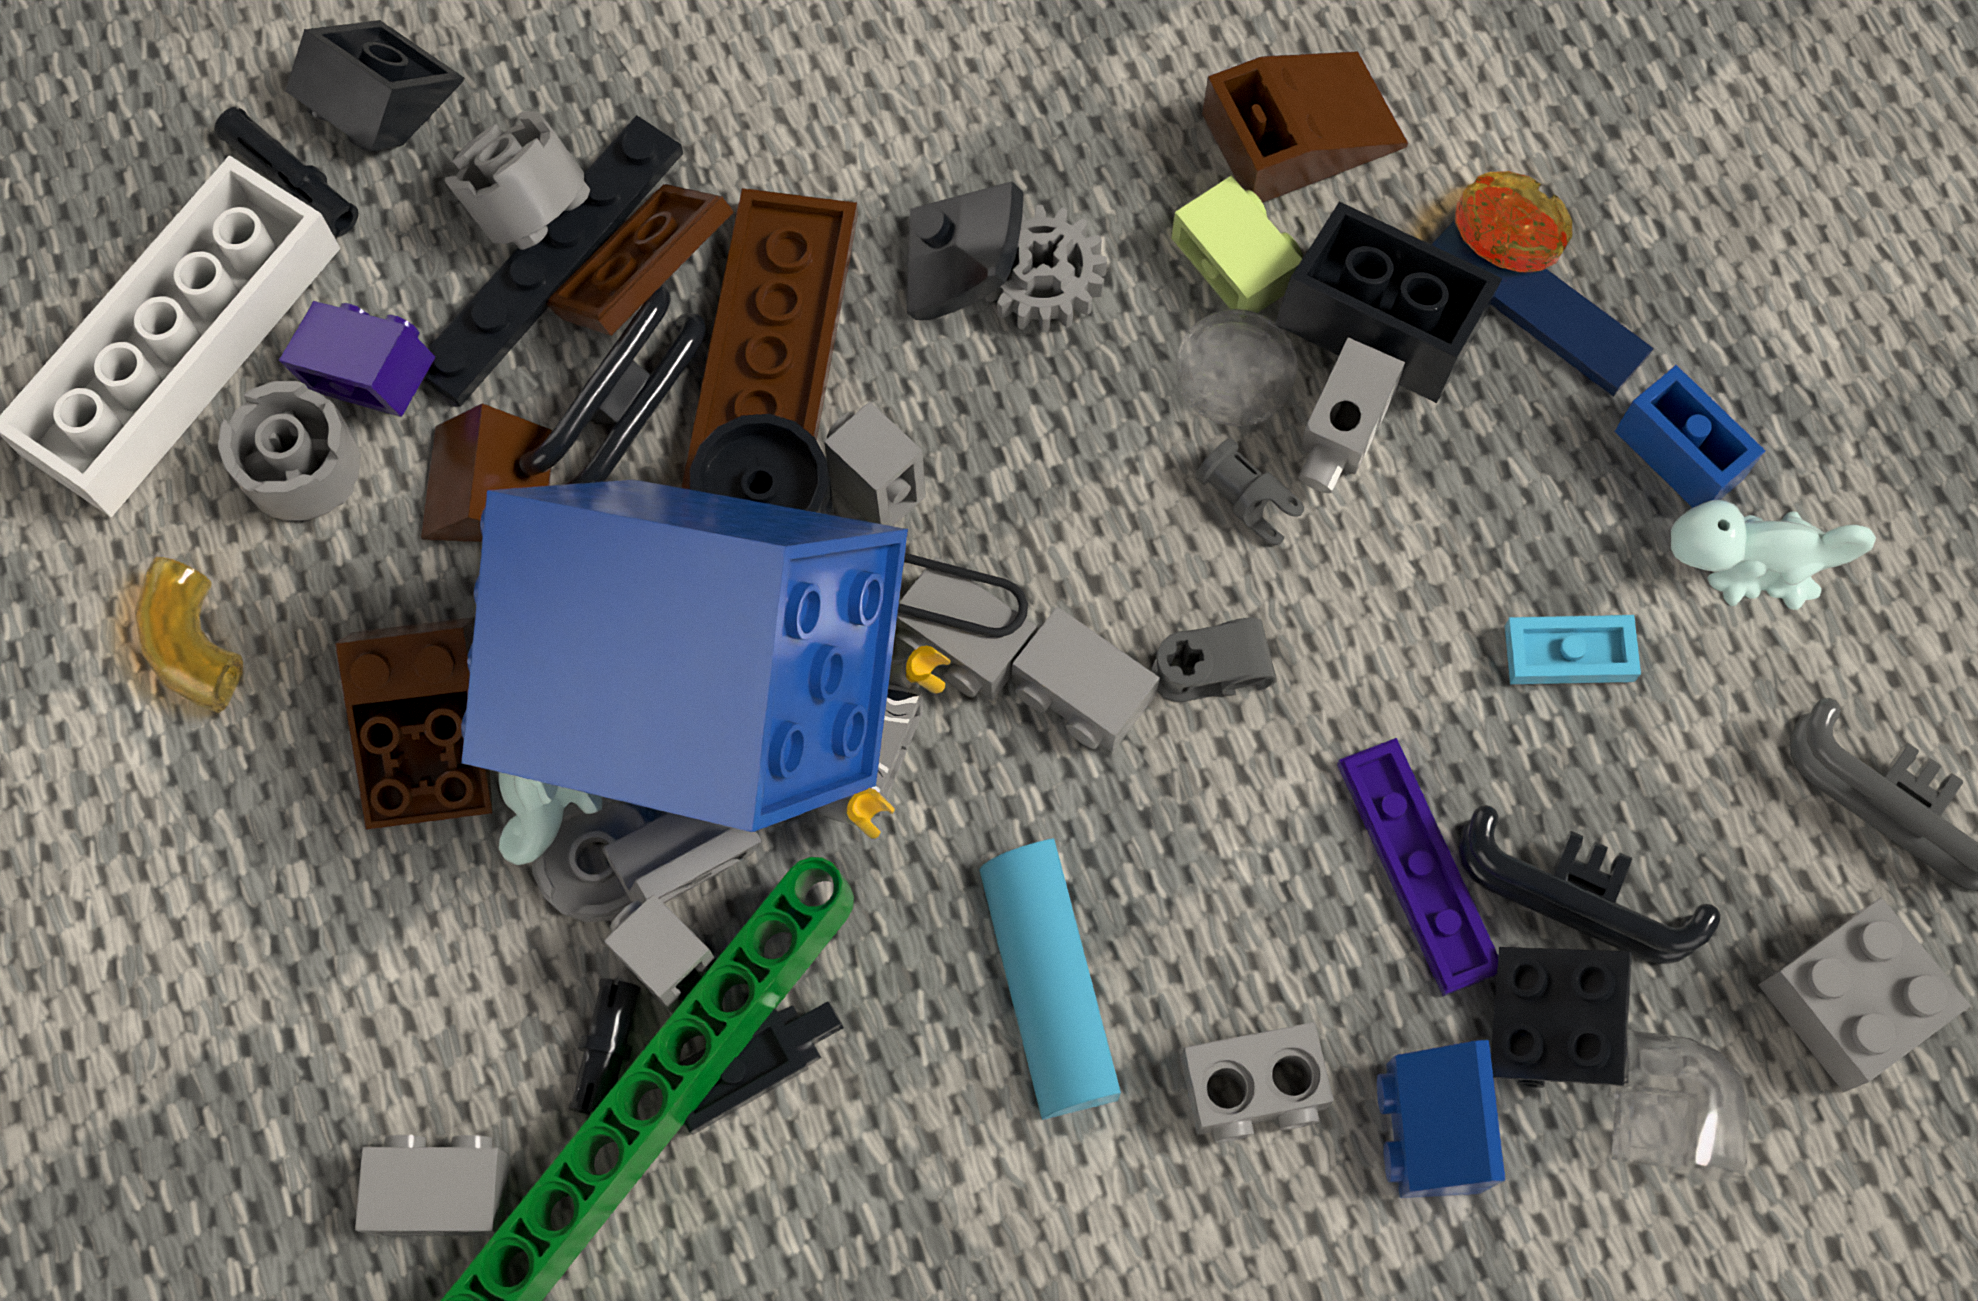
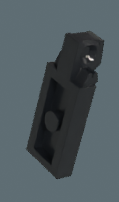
(773, 1056)

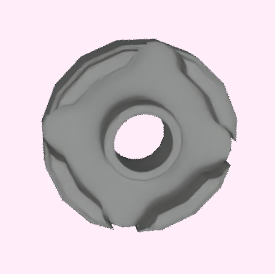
(558, 871)

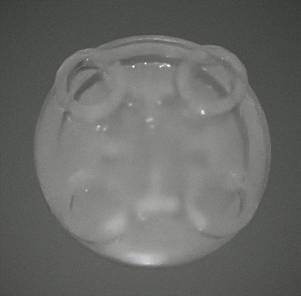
(1236, 367)

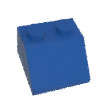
(1442, 1121)

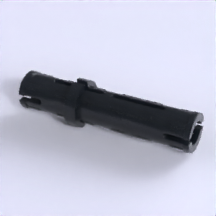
(285, 169)

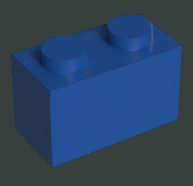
(1688, 439)

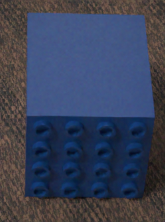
(681, 648)

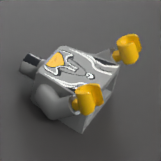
(901, 719)

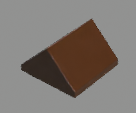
(468, 458)

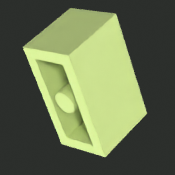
(1236, 246)

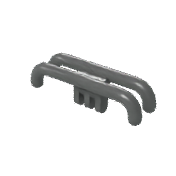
(1892, 803)

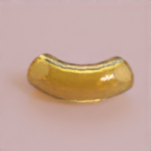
(173, 636)

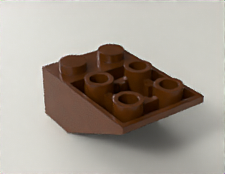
(1298, 120)
(405, 720)

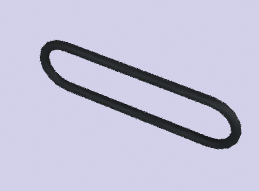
(976, 576)

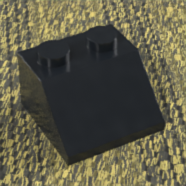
(369, 82)

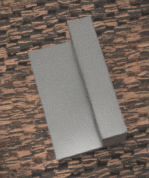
(676, 855)

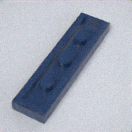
(1560, 318)

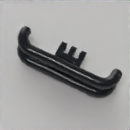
(620, 393)
(1580, 893)

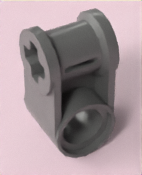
(1221, 659)

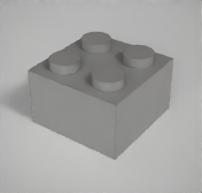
(1864, 995)

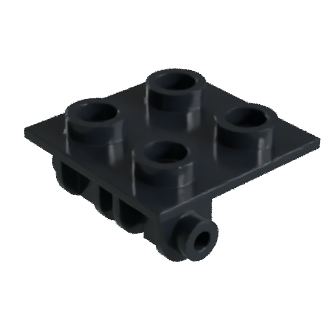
(1561, 1016)

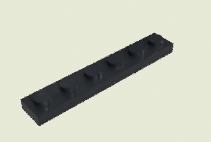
(529, 277)

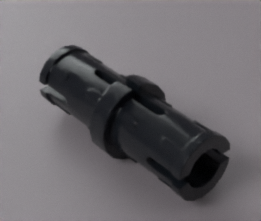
(605, 1044)

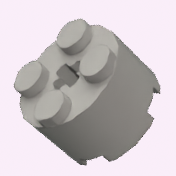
(517, 180)
(290, 451)

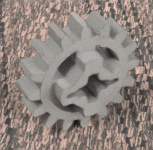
(1054, 291)

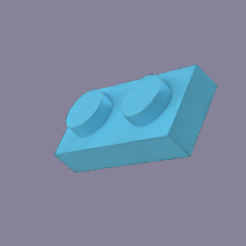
(1572, 649)

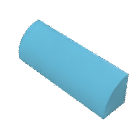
(1049, 980)

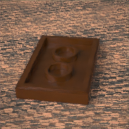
(639, 258)

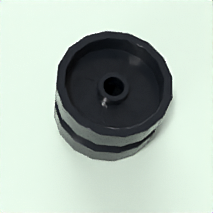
(764, 462)

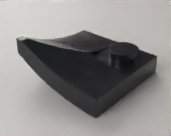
(962, 249)

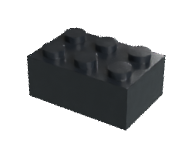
(1389, 295)

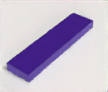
(1420, 867)

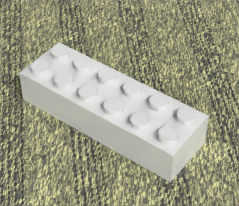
(168, 336)

